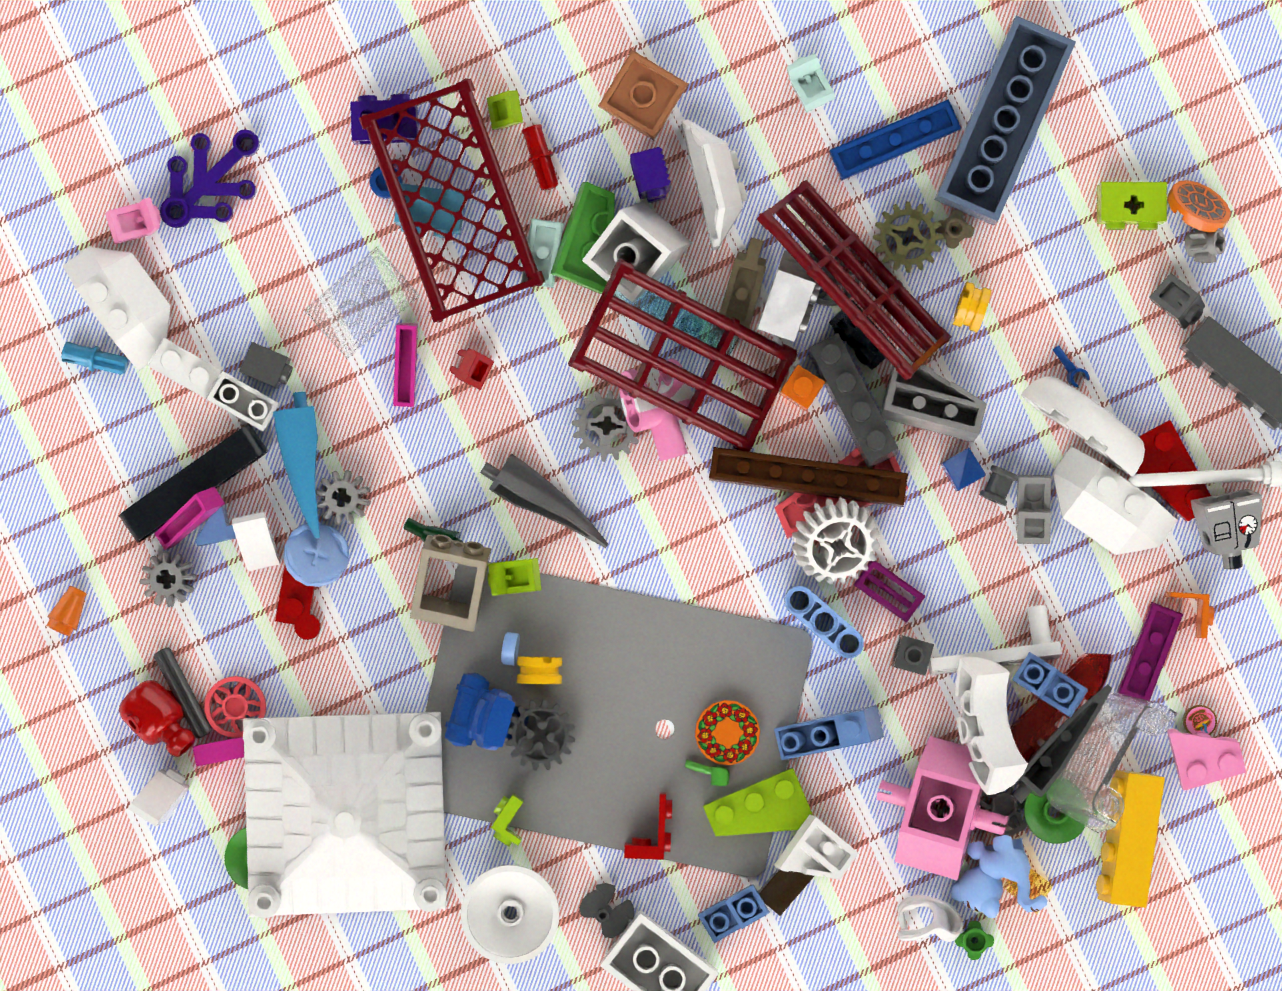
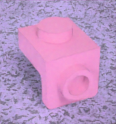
(133, 221)

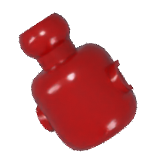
(156, 717)

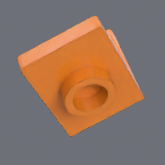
(1204, 615)

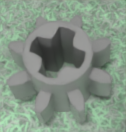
(1205, 245)

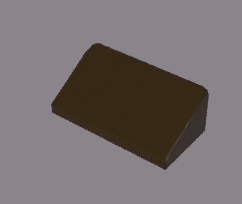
(782, 889)

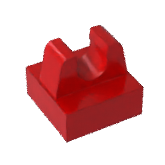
(473, 368)

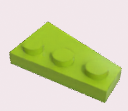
(761, 807)

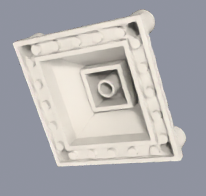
(344, 813)

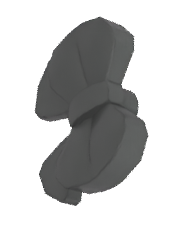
(596, 906)

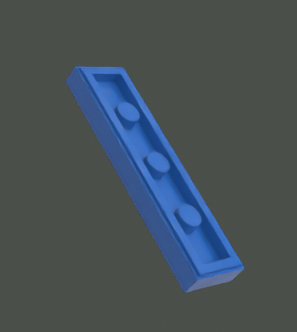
(895, 140)

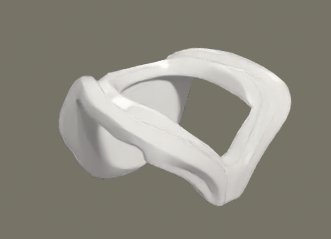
(946, 920)

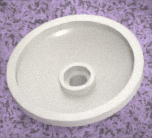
(506, 938)

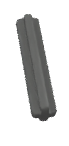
(182, 692)

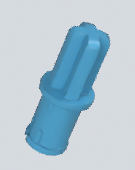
(94, 358)

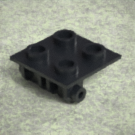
(864, 349)

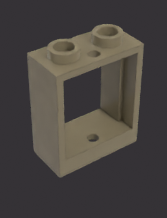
(442, 610)

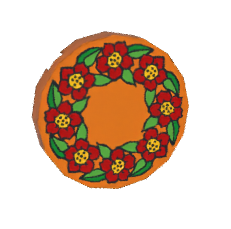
(727, 732)

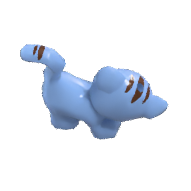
(982, 885)

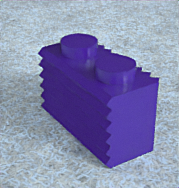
(650, 174)

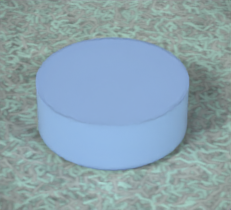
(510, 648)

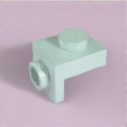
(810, 82)

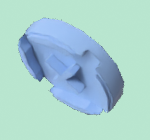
(314, 559)

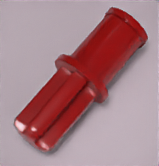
(540, 157)

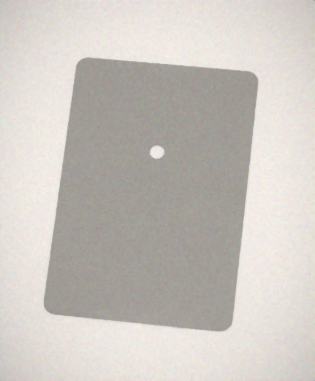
(621, 672)

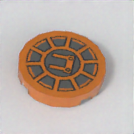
(1199, 206)

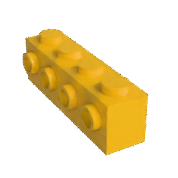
(1131, 844)

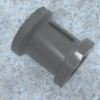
(998, 485)

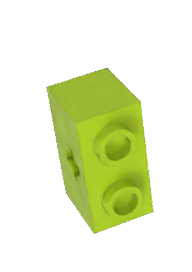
(1148, 195)

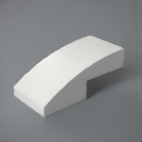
(255, 541)

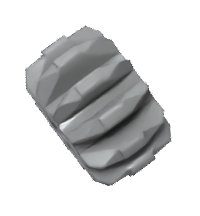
(334, 505)
(162, 588)

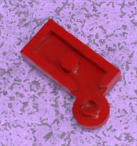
(295, 607)

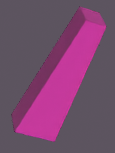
(405, 364)
(189, 517)
(218, 751)

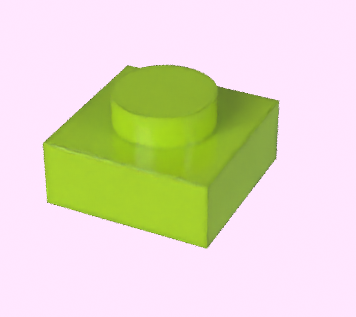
(504, 110)

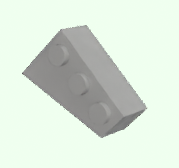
(932, 404)

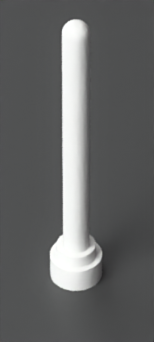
(1267, 474)

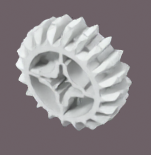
(840, 557)

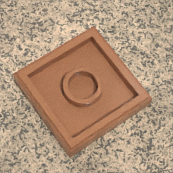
(643, 95)

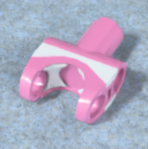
(664, 426)

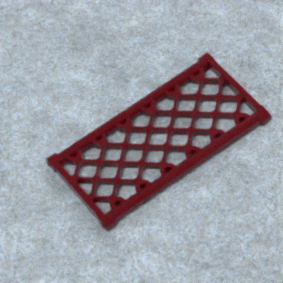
(465, 89)

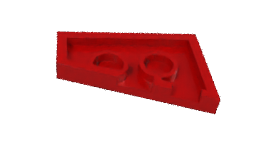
(1168, 454)

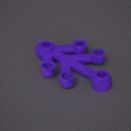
(206, 182)

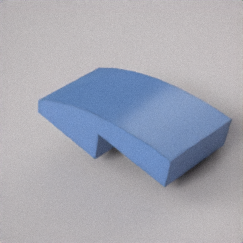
(1050, 684)
(733, 913)

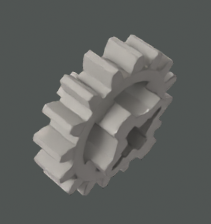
(605, 440)

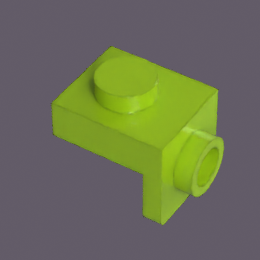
(514, 576)
(506, 810)

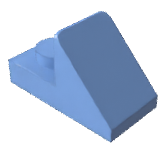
(216, 529)

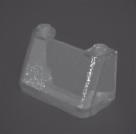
(1082, 785)

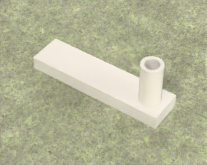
(1041, 647)

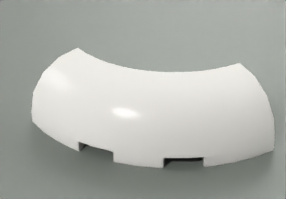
(1087, 420)
(986, 724)

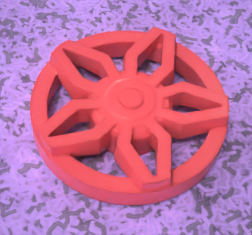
(234, 705)

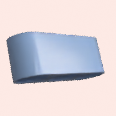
(839, 625)

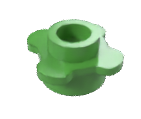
(974, 949)

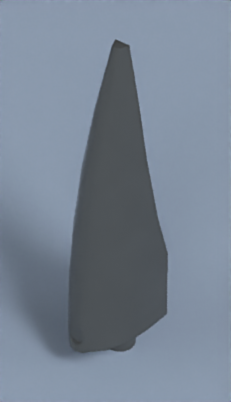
(532, 492)
(1058, 749)

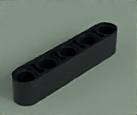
(206, 472)

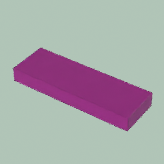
(1150, 652)

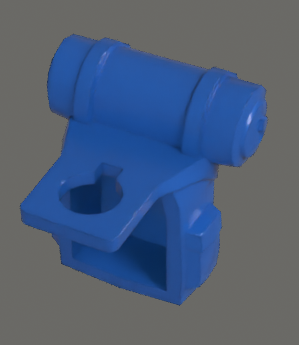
(480, 714)

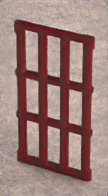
(840, 250)
(666, 330)

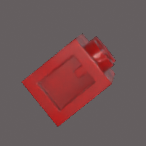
(641, 846)

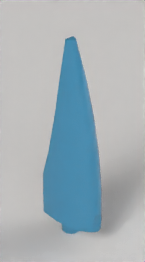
(298, 446)

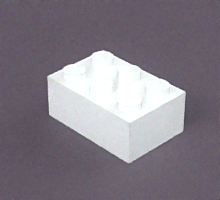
(655, 960)

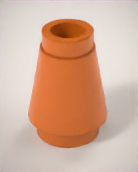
(67, 612)

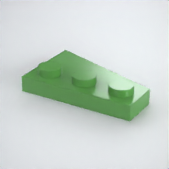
(587, 222)

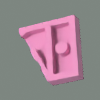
(1204, 758)

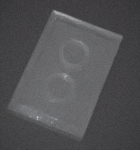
(362, 302)

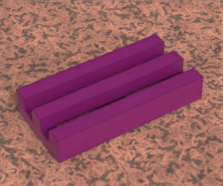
(911, 606)

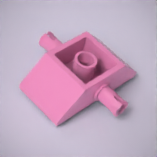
(925, 837)

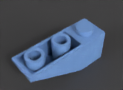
(829, 732)

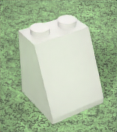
(641, 239)

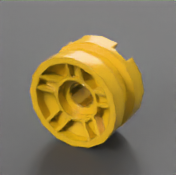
(971, 307)
(539, 670)

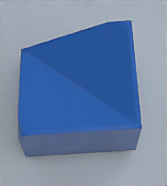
(963, 469)

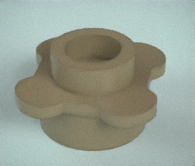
(964, 230)

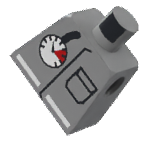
(1229, 524)

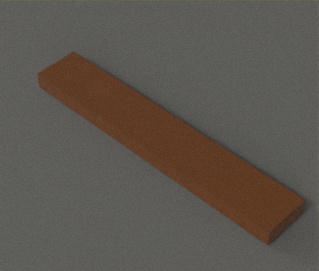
(808, 477)

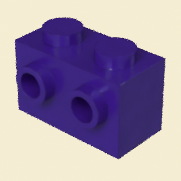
(368, 104)

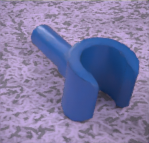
(1070, 367)

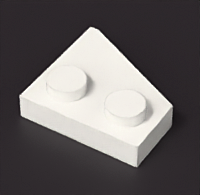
(817, 851)

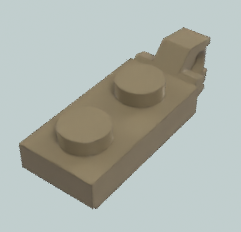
(744, 284)

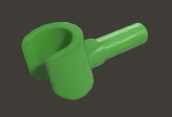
(719, 775)

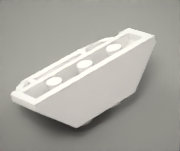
(715, 180)
(122, 300)
(1108, 505)

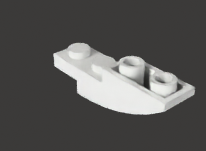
(213, 384)

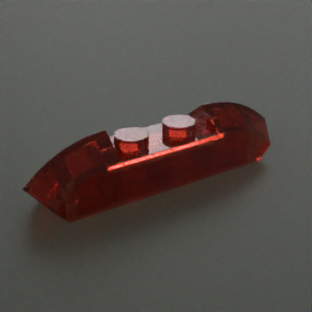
(1040, 718)

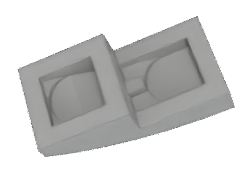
(1033, 509)

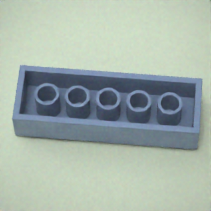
(1005, 120)

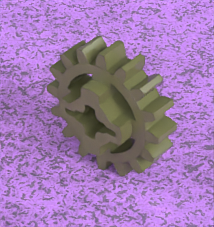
(914, 223)

